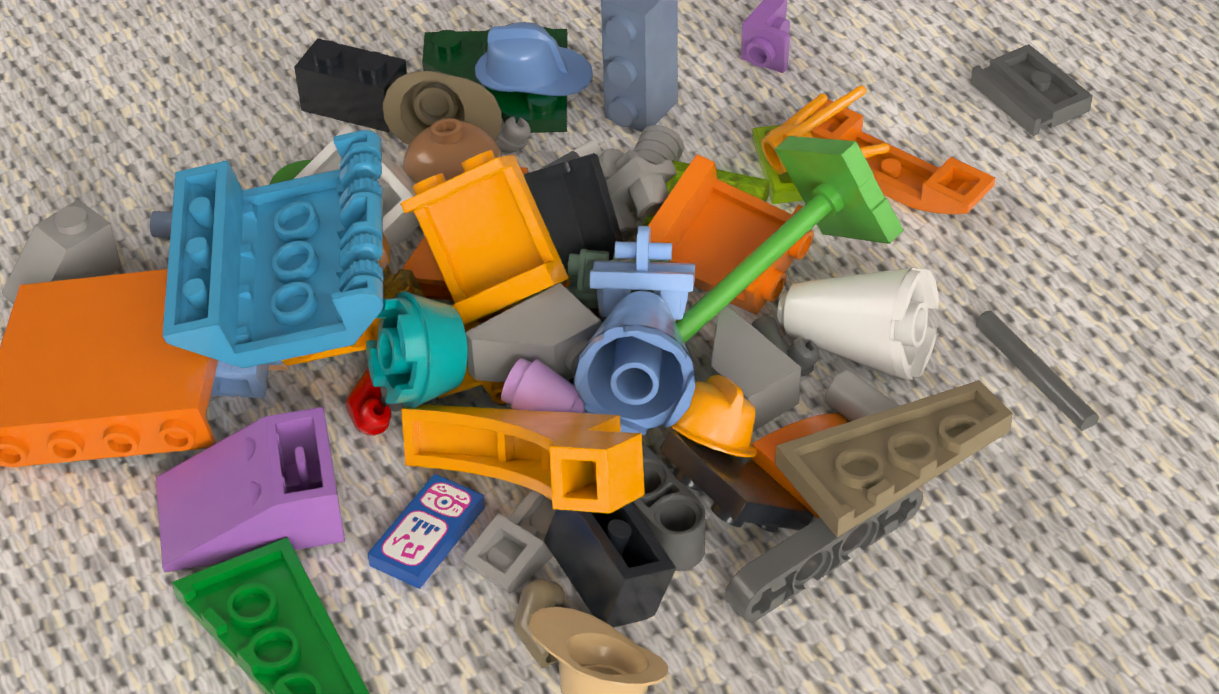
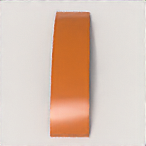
(908, 179)

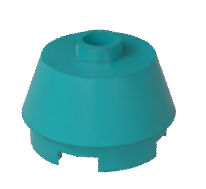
(417, 349)

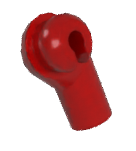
(366, 408)

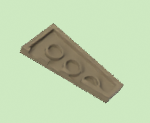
(886, 455)

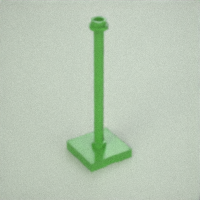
(837, 197)

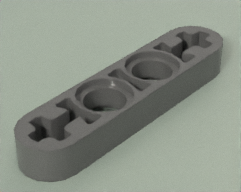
(808, 555)

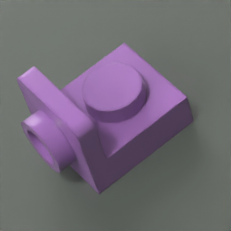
(766, 36)

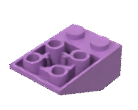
(251, 492)

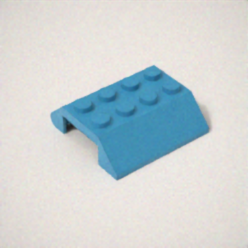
(276, 263)

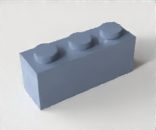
(639, 60)

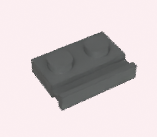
(1031, 89)

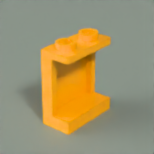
(486, 235)

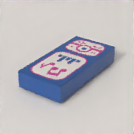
(426, 531)

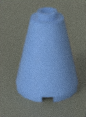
(637, 366)

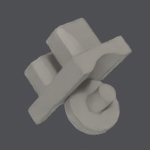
(634, 185)

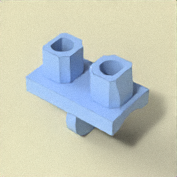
(619, 278)

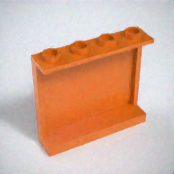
(96, 376)

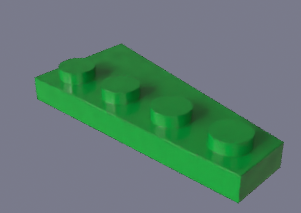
(271, 622)

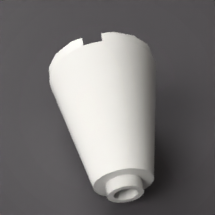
(867, 318)

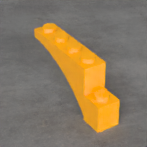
(566, 456)

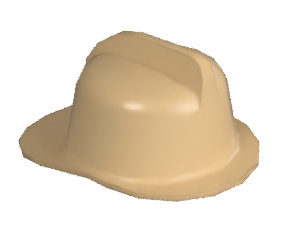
(594, 654)

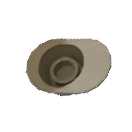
(427, 96)

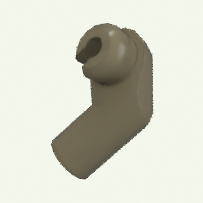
(534, 597)

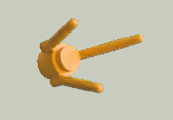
(800, 127)

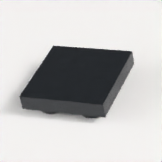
(736, 486)

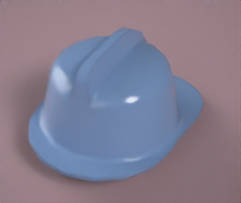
(530, 61)

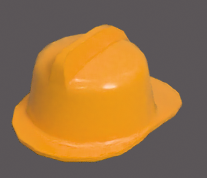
(719, 417)

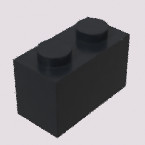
(346, 82)
(611, 562)

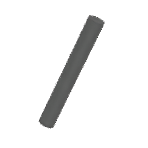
(1036, 370)

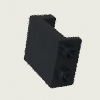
(576, 206)

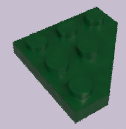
(459, 52)

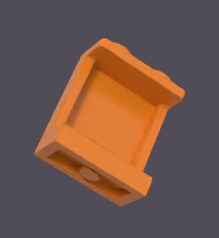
(719, 229)

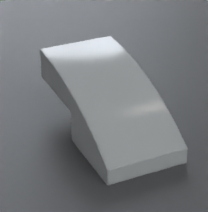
(514, 546)

